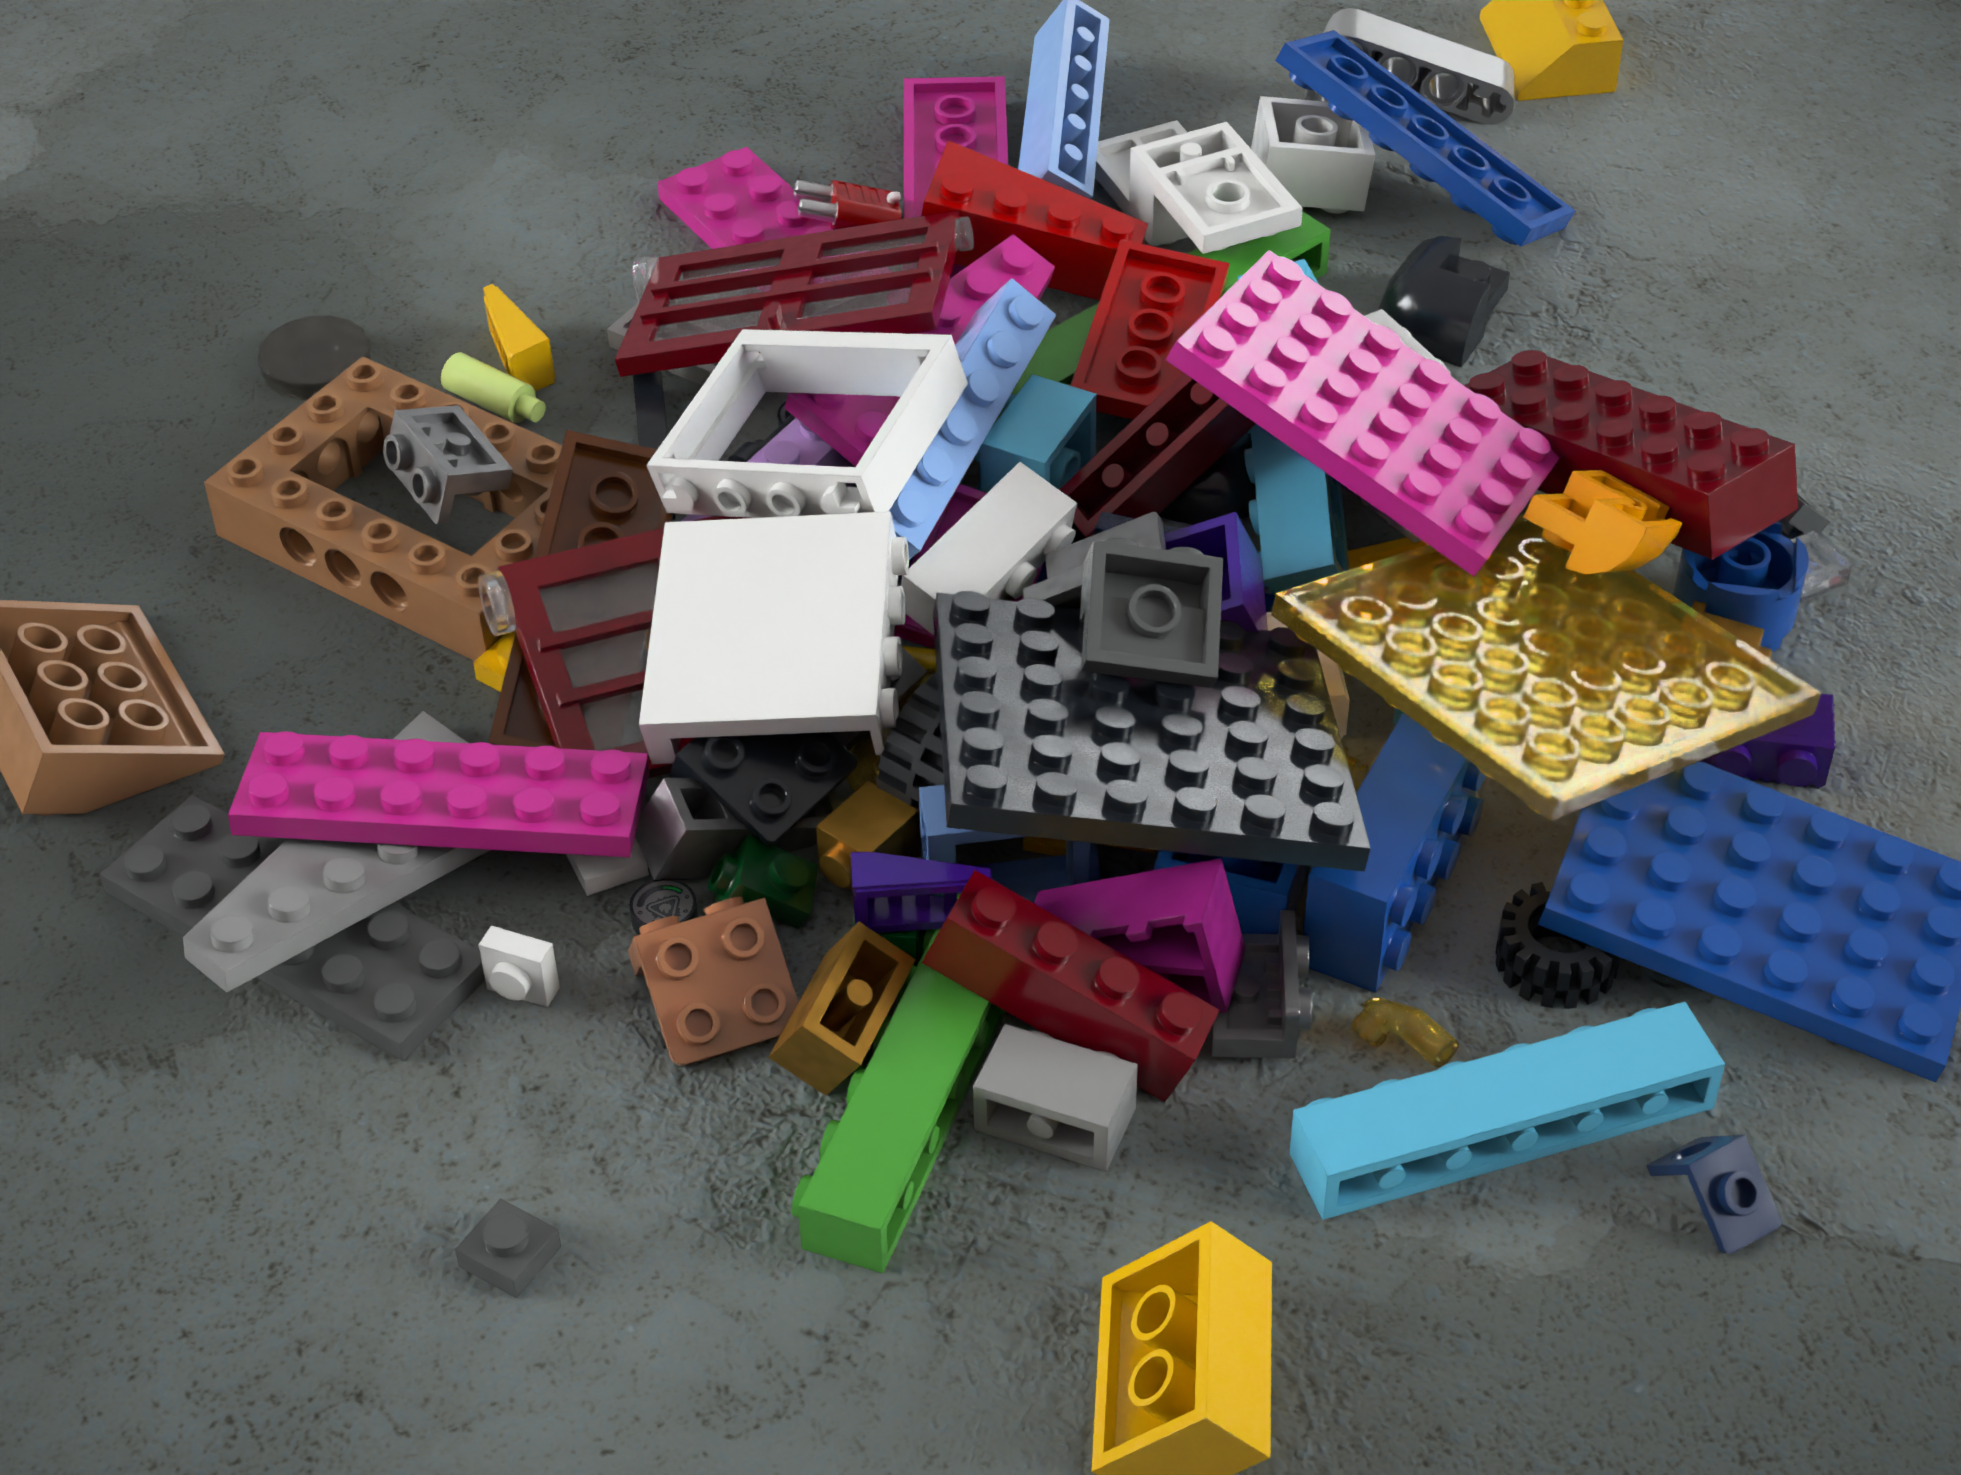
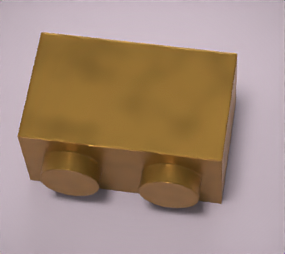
(842, 1009)

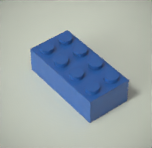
(1414, 813)

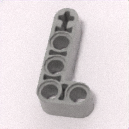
(1478, 83)

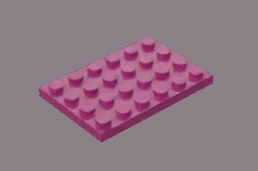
(1366, 409)

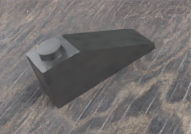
(689, 830)

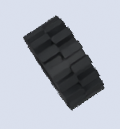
(1542, 969)

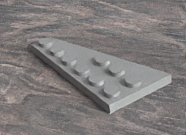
(314, 892)

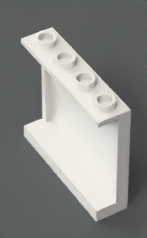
(774, 629)

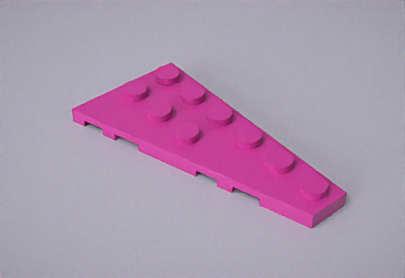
(854, 420)

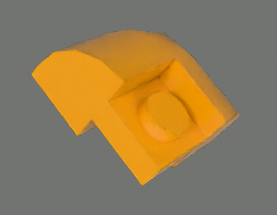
(1603, 523)

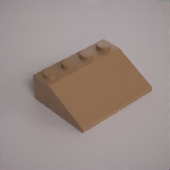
(92, 708)

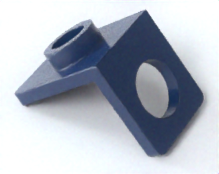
(1726, 1187)

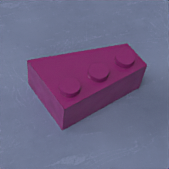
(1166, 920)

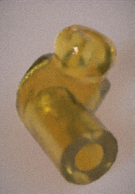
(1410, 1023)

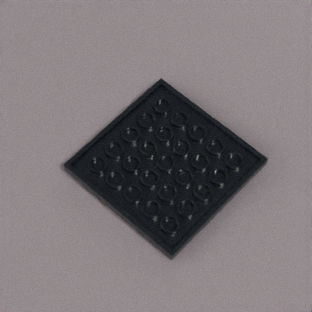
(1140, 760)

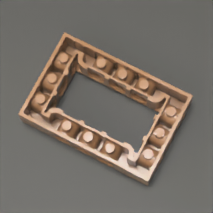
(284, 507)

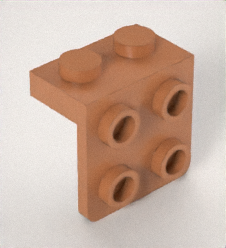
(715, 979)

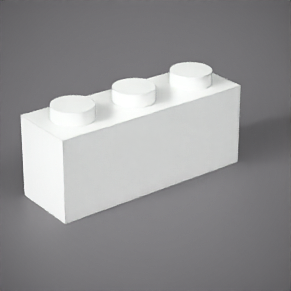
(993, 544)

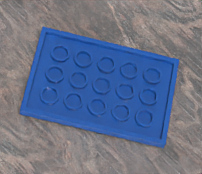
(1772, 910)

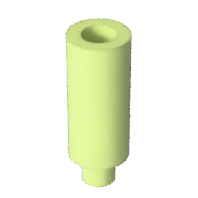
(491, 389)

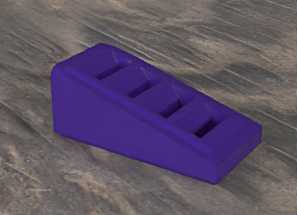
(895, 890)

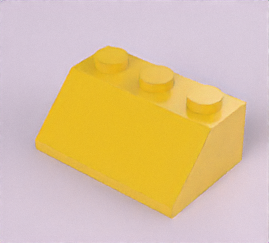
(1555, 46)
(1185, 1360)

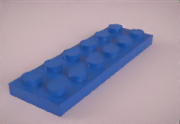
(1425, 137)

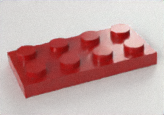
(1140, 316)

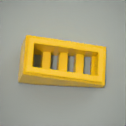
(518, 340)

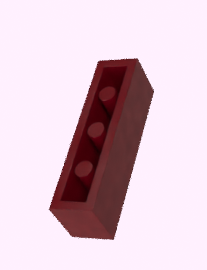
(1156, 455)
(1070, 984)

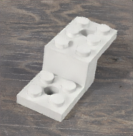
(1195, 186)

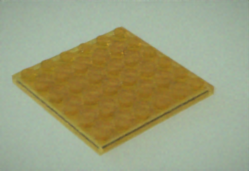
(1546, 671)

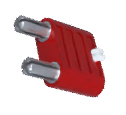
(846, 203)

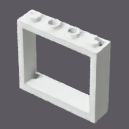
(816, 362)

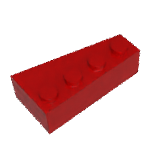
(1054, 222)

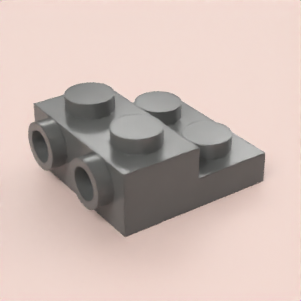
(1151, 612)

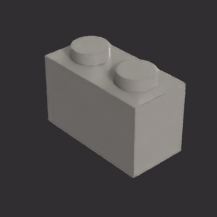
(1055, 1096)

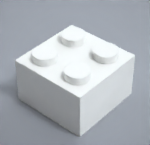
(1314, 153)

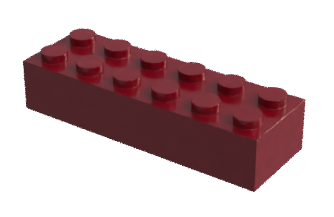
(1707, 469)

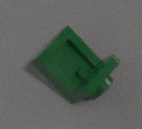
(767, 873)

